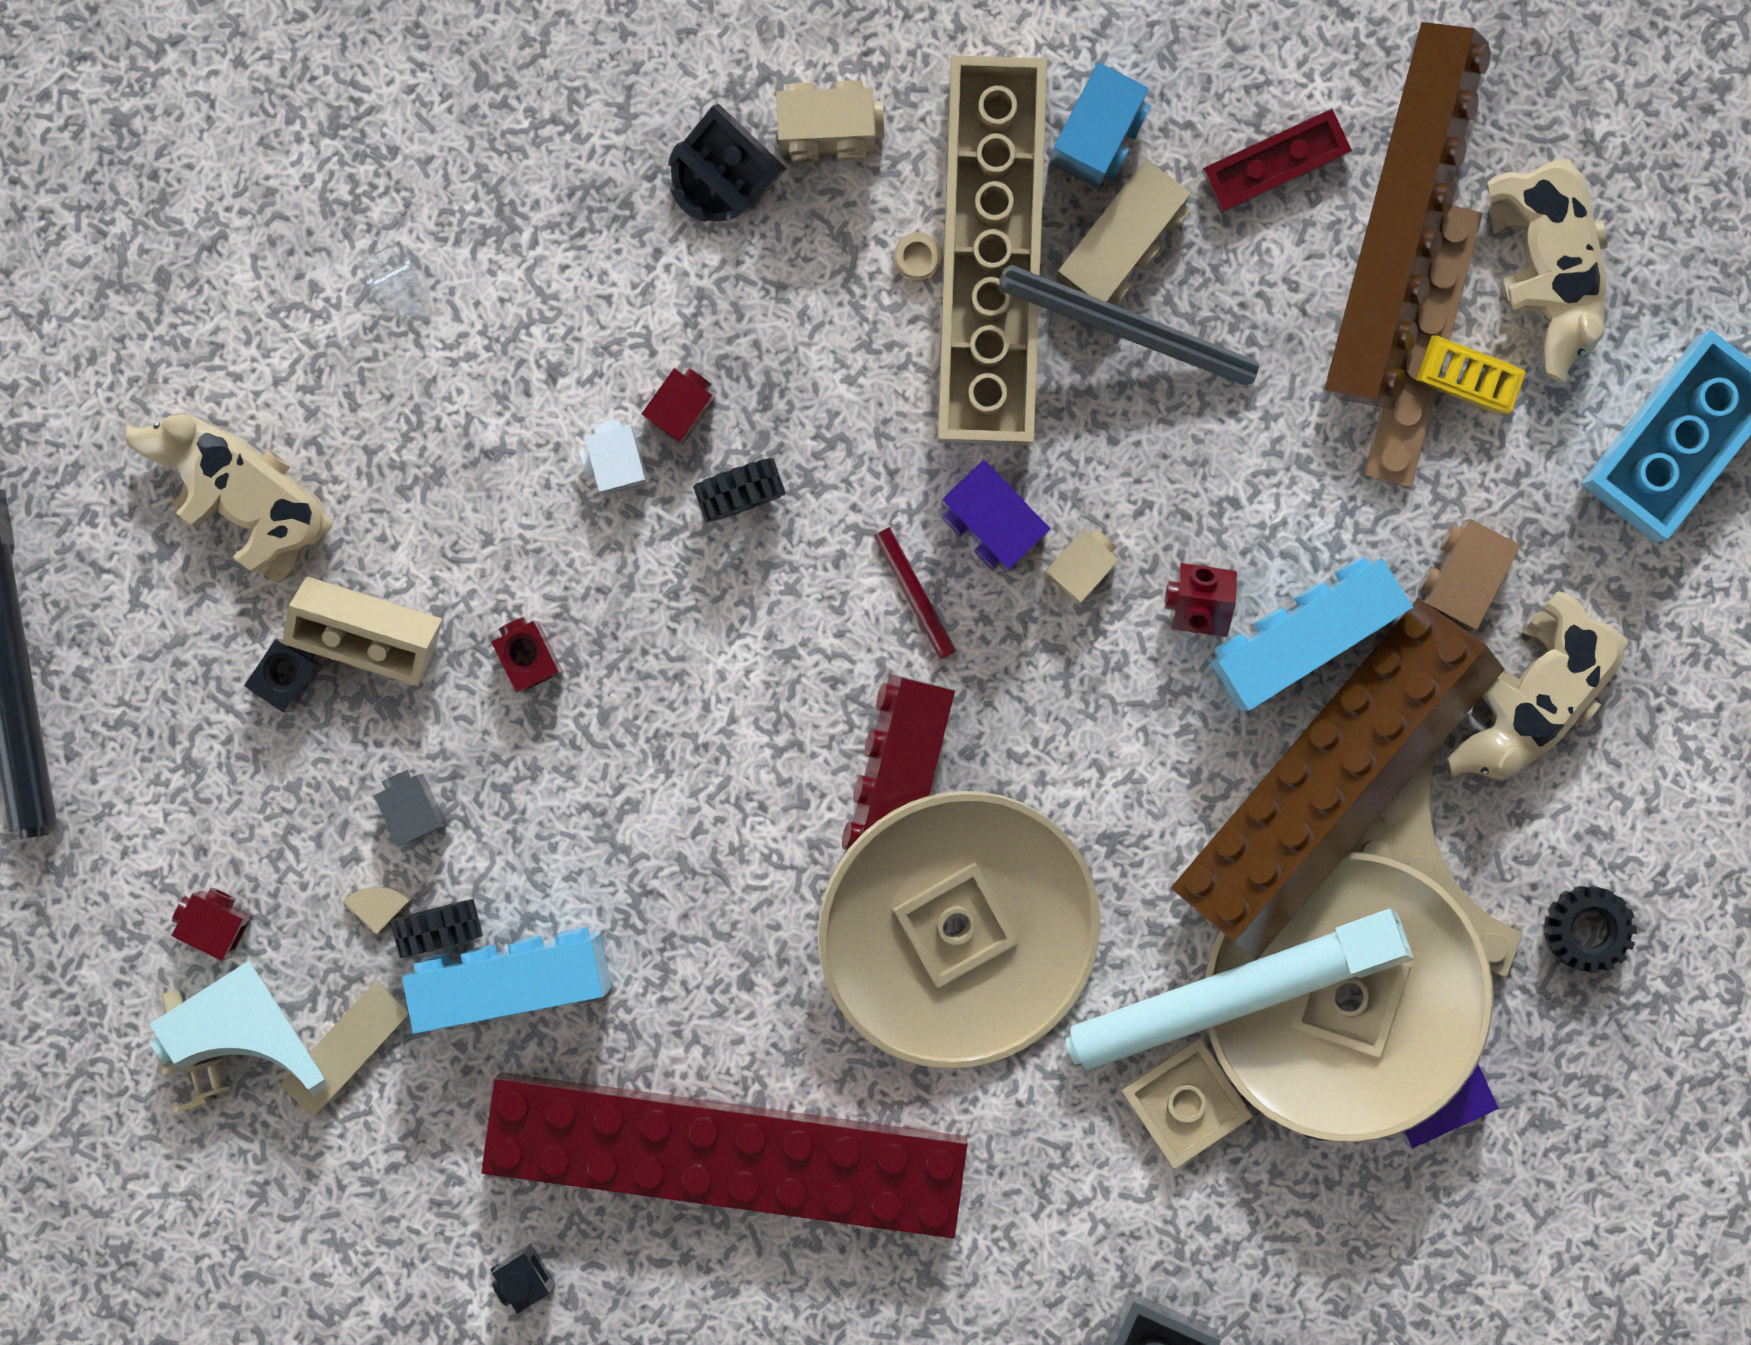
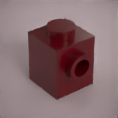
(210, 923)

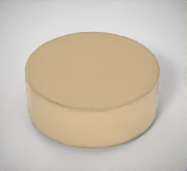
(917, 256)

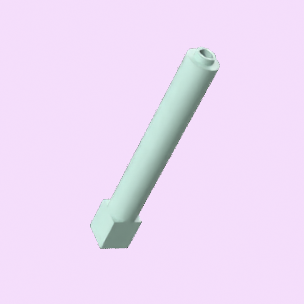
(1350, 952)

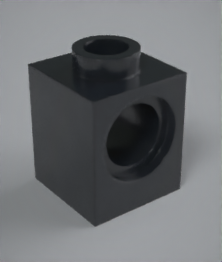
(267, 685)

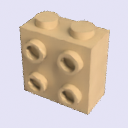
(828, 121)

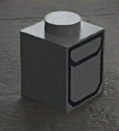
(409, 807)

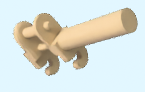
(172, 1000)

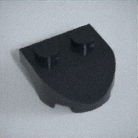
(721, 169)

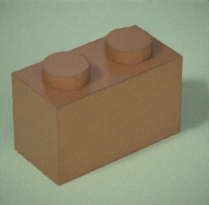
(1468, 573)

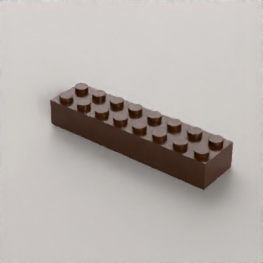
(1338, 777)

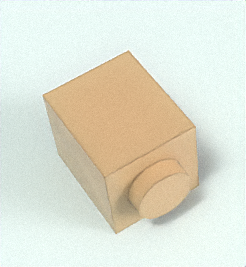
(1083, 564)

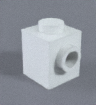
(613, 457)

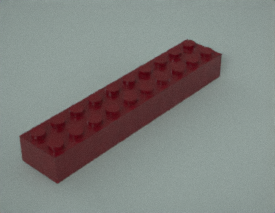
(724, 1154)

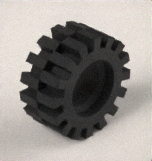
(739, 489)
(436, 928)
(1618, 929)

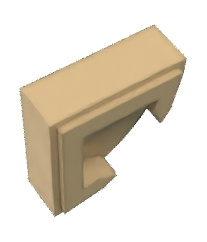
(377, 905)

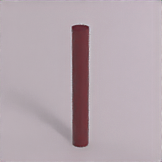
(915, 593)

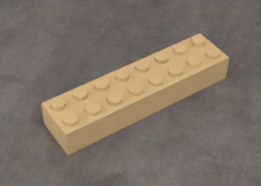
(991, 225)

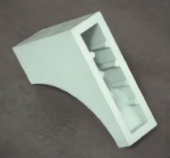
(234, 1019)

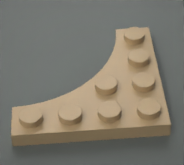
(1407, 836)

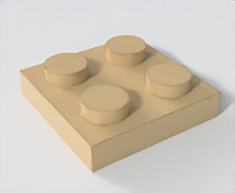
(1186, 1102)

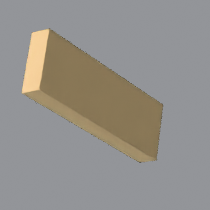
(350, 1044)

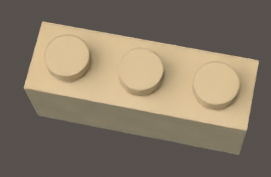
(1126, 234)
(361, 631)

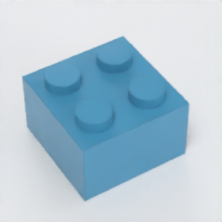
(1098, 125)

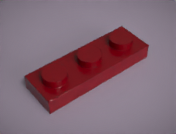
(1276, 160)

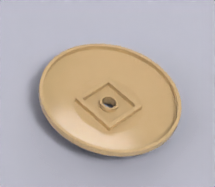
(971, 992)
(1401, 1049)

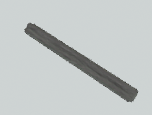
(1128, 325)

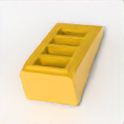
(1498, 386)

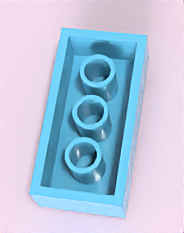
(1677, 439)
(1310, 634)
(506, 982)

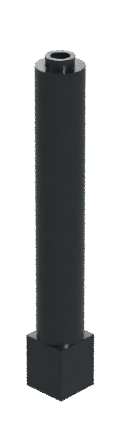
(22, 750)

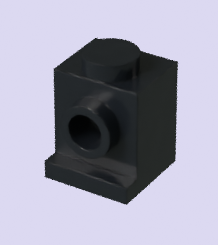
(521, 1279)

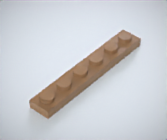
(1403, 429)

